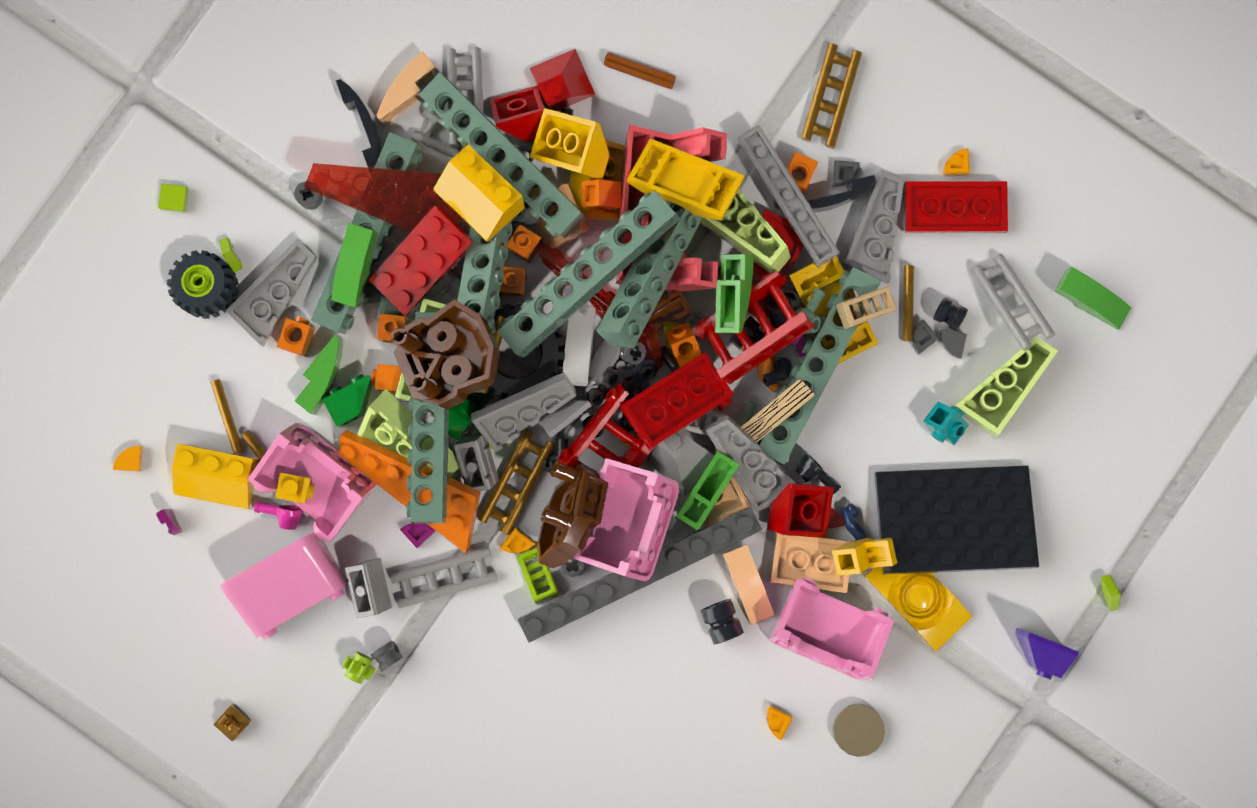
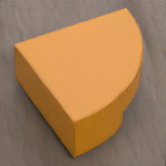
(958, 163)
(129, 459)
(517, 542)
(778, 721)

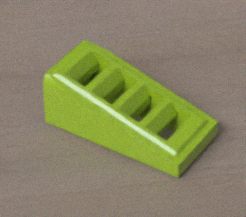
(543, 597)

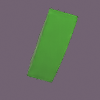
(353, 264)
(733, 292)
(1093, 298)
(321, 375)
(707, 490)

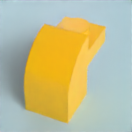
(863, 554)

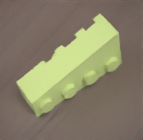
(750, 234)
(1001, 394)
(388, 426)

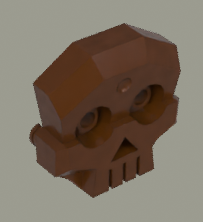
(467, 347)
(570, 514)

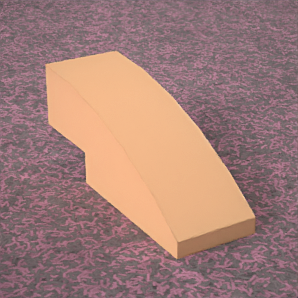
(405, 88)
(748, 584)

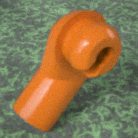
(766, 367)

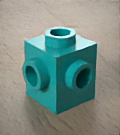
(946, 423)

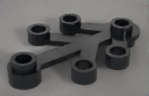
(637, 379)

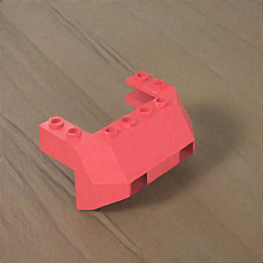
(700, 142)

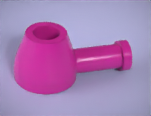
(287, 515)

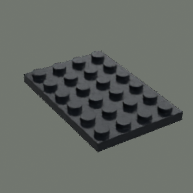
(957, 519)

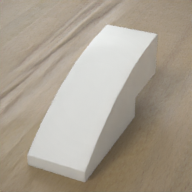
(579, 345)

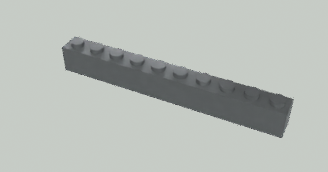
(616, 586)

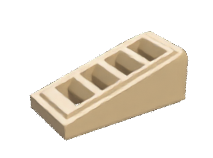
(847, 317)

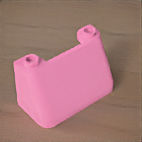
(338, 484)
(632, 521)
(285, 585)
(832, 631)

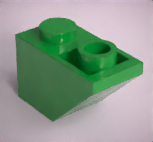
(350, 402)
(460, 415)

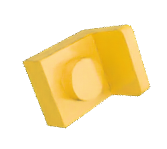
(294, 488)

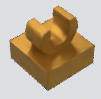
(232, 722)

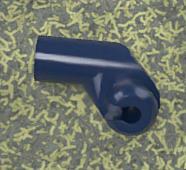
(850, 523)

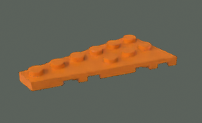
(391, 472)

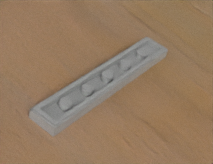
(788, 196)

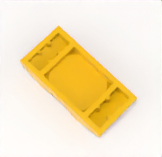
(685, 180)
(826, 279)
(922, 603)

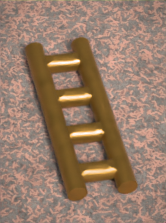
(843, 86)
(501, 486)

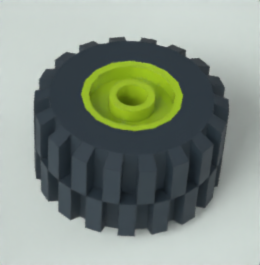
(212, 290)

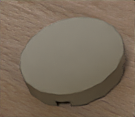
(858, 730)

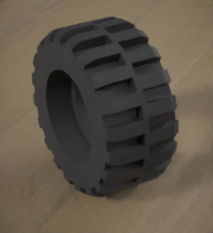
(549, 366)

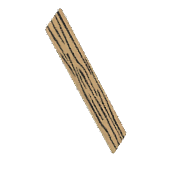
(777, 411)

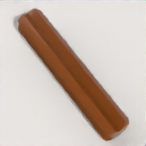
(639, 70)

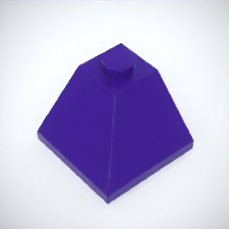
(1045, 655)

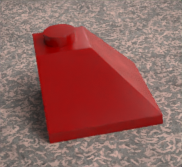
(562, 81)
(518, 113)
(801, 511)

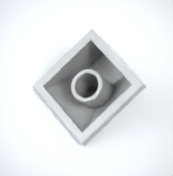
(564, 417)
(681, 459)

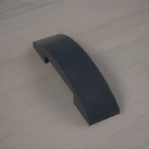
(353, 101)
(854, 190)

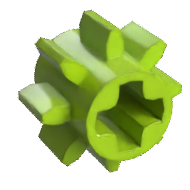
(358, 667)

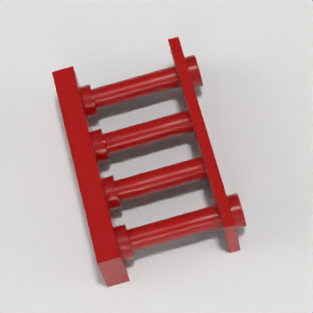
(774, 339)
(637, 449)

